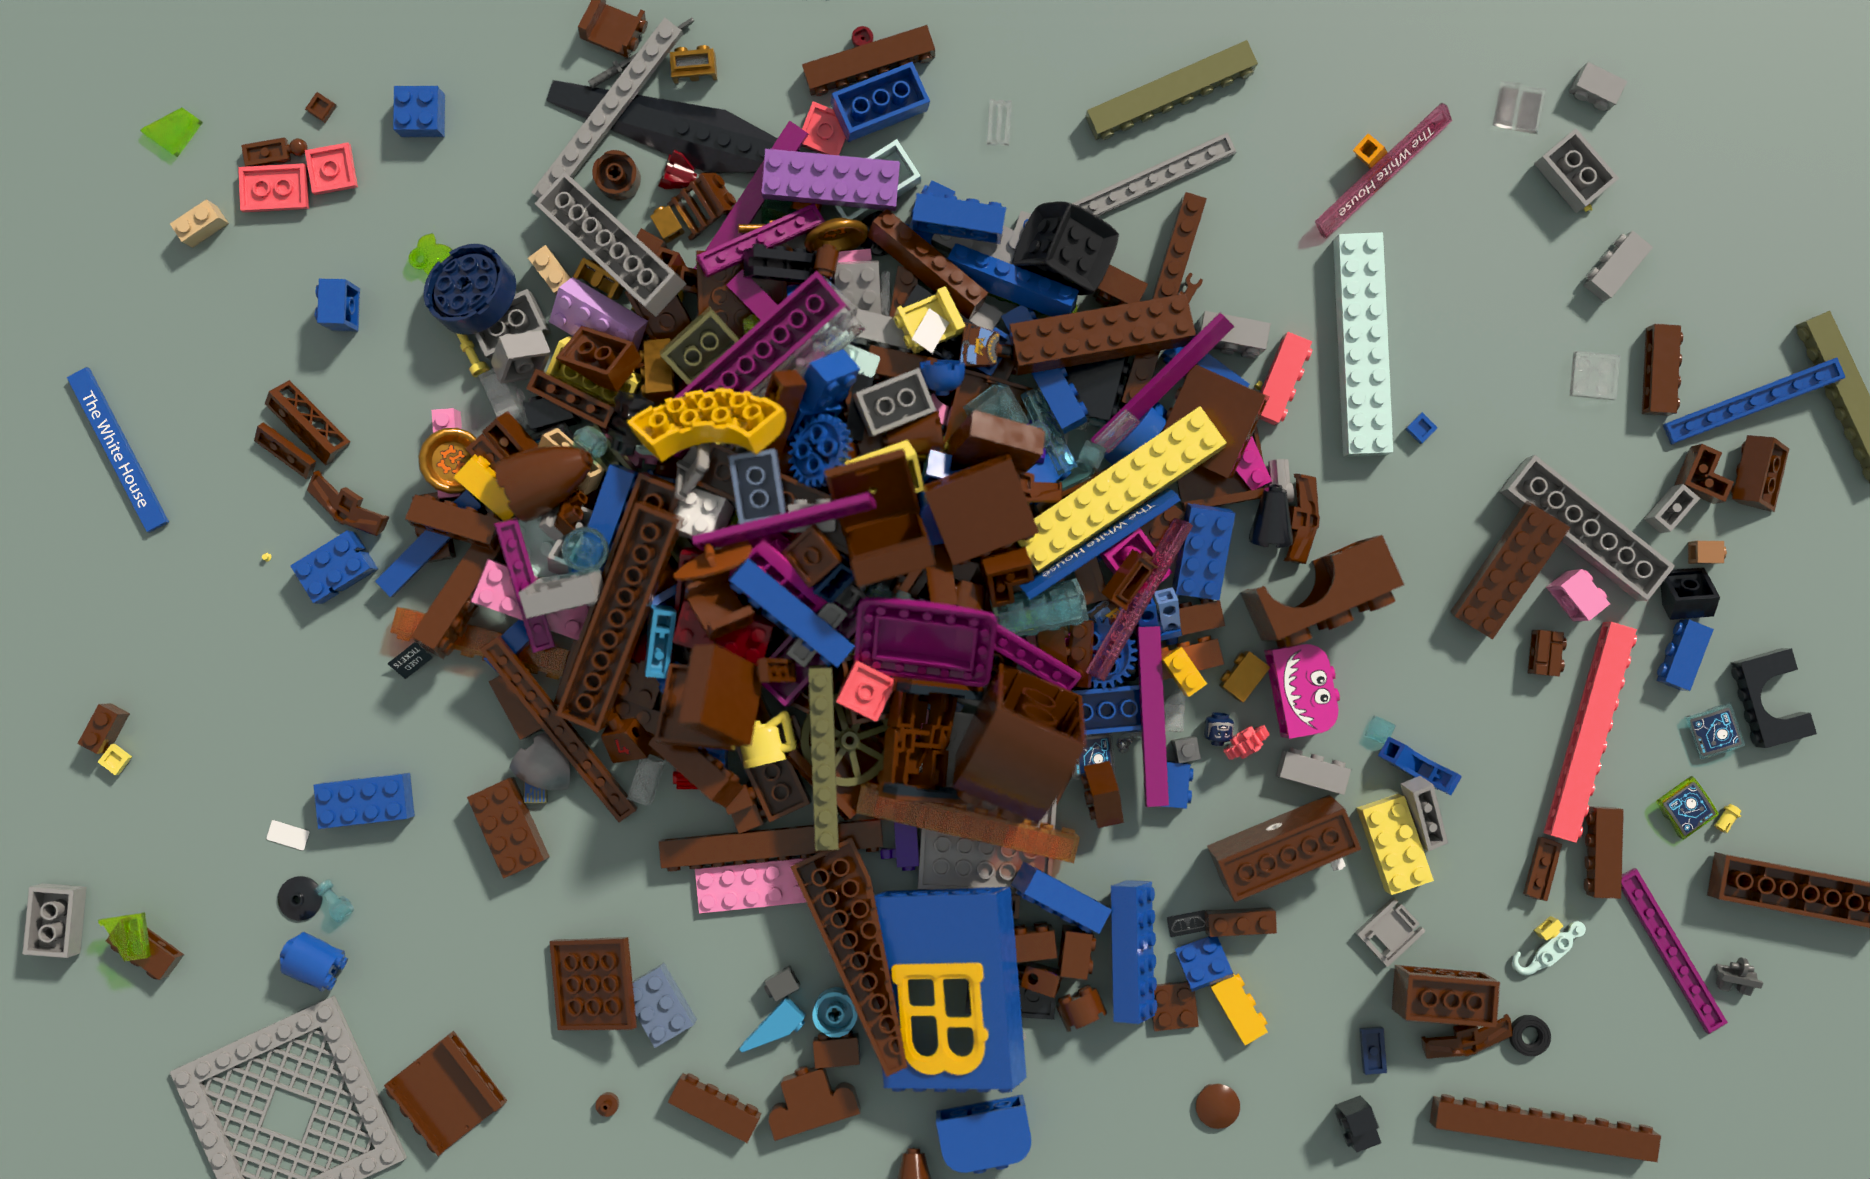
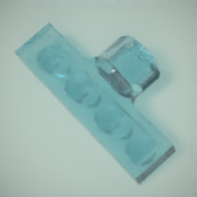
(1054, 439)

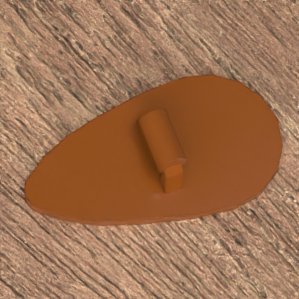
(714, 561)

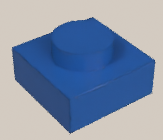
(1421, 428)

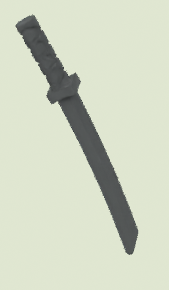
(617, 68)

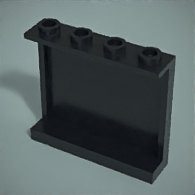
(1099, 385)

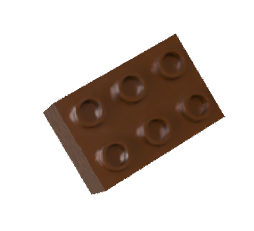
(1346, 578)

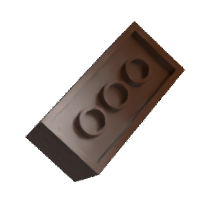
(1445, 996)

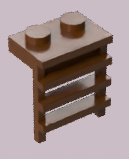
(712, 195)

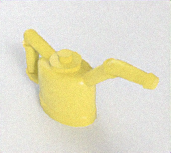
(767, 744)

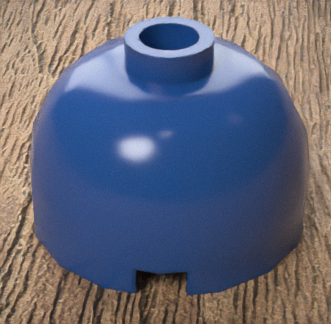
(943, 375)

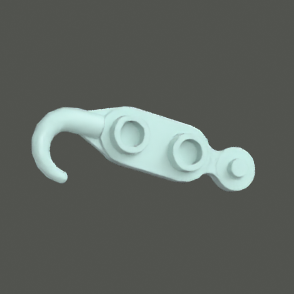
(1551, 950)

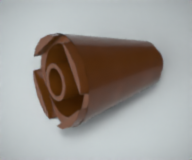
(922, 434)
(913, 1165)

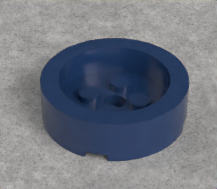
(481, 300)

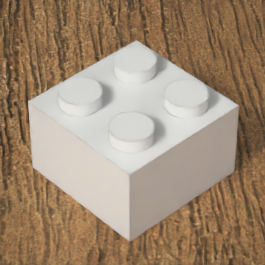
(703, 513)

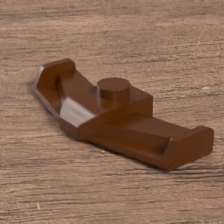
(1039, 491)
(345, 506)
(1303, 519)
(1467, 1040)

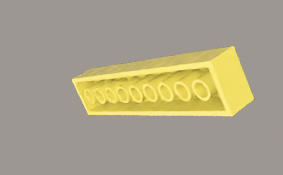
(1123, 488)

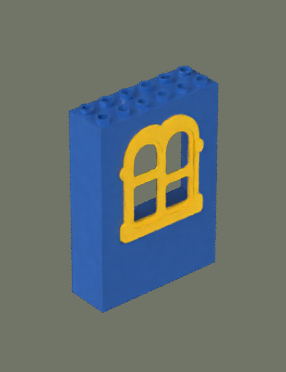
(956, 937)

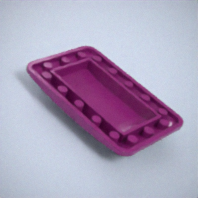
(926, 640)

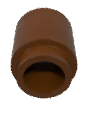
(826, 260)

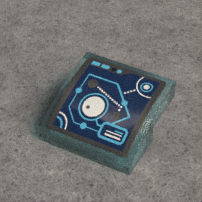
(1715, 731)

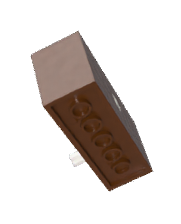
(1284, 848)

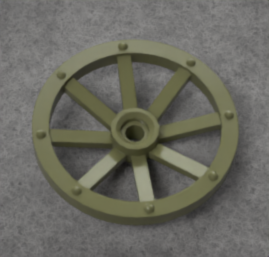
(841, 742)

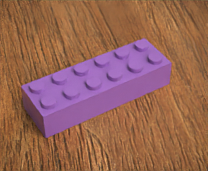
(830, 179)

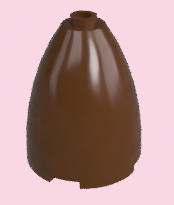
(541, 478)

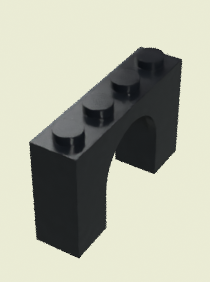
(1751, 677)

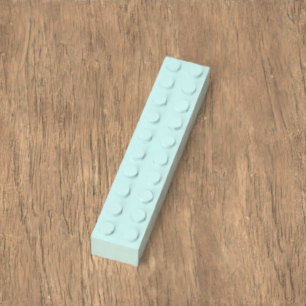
(1363, 344)

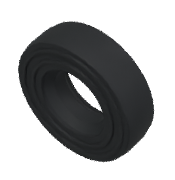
(1542, 1042)

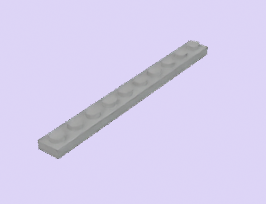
(612, 105)

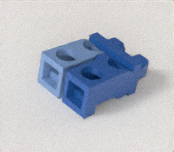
(1165, 616)

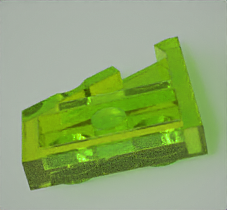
(173, 130)
(128, 935)

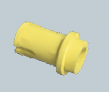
(1728, 818)

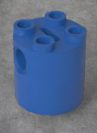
(312, 961)

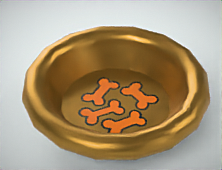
(839, 232)
(443, 457)

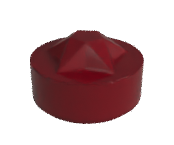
(861, 36)

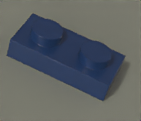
(1373, 1050)

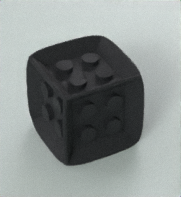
(1067, 246)

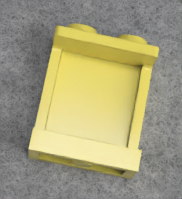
(911, 317)

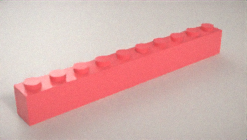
(1590, 731)

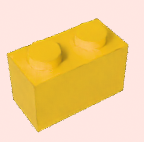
(1183, 671)

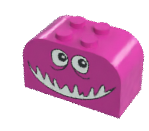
(1302, 690)

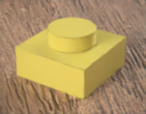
(115, 759)
(1549, 928)

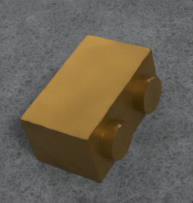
(1244, 675)

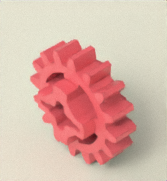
(1246, 742)

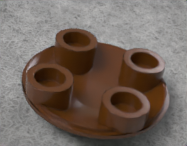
(1217, 1106)

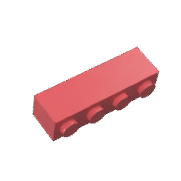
(1283, 375)

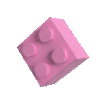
(1578, 595)

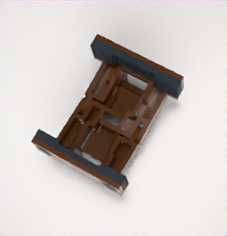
(904, 755)

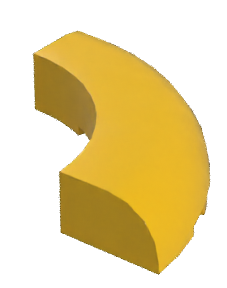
(706, 419)

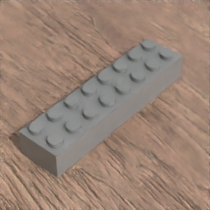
(610, 244)
(1593, 531)

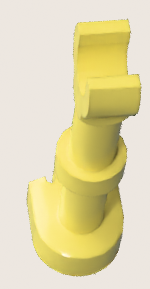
(477, 367)

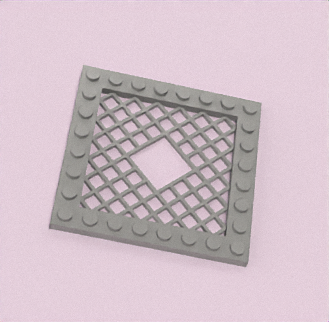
(355, 1074)

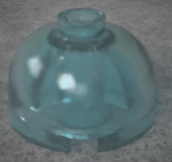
(585, 549)

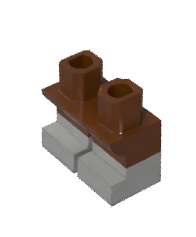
(564, 517)

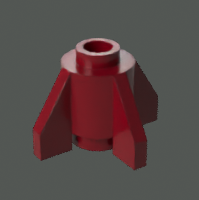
(677, 172)

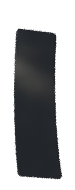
(855, 422)

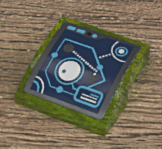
(1687, 807)

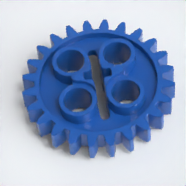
(831, 441)
(1122, 664)

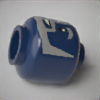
(1218, 728)

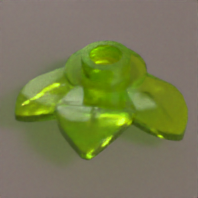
(431, 251)

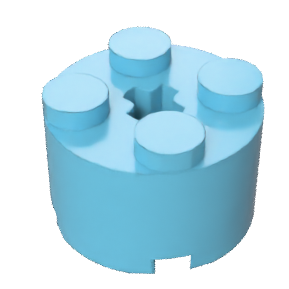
(824, 1017)

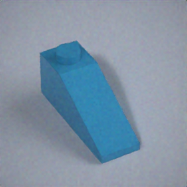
(659, 640)
(777, 1024)

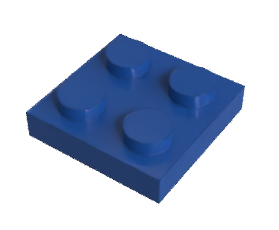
(1204, 962)

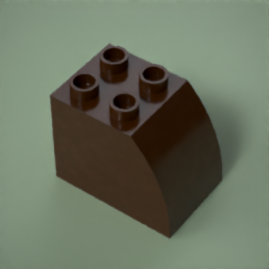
(1020, 745)

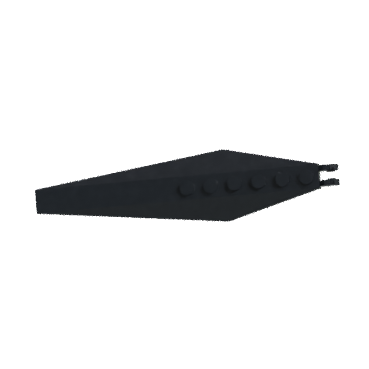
(705, 135)

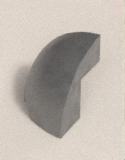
(542, 765)

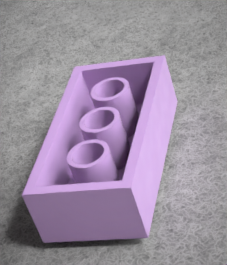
(583, 306)

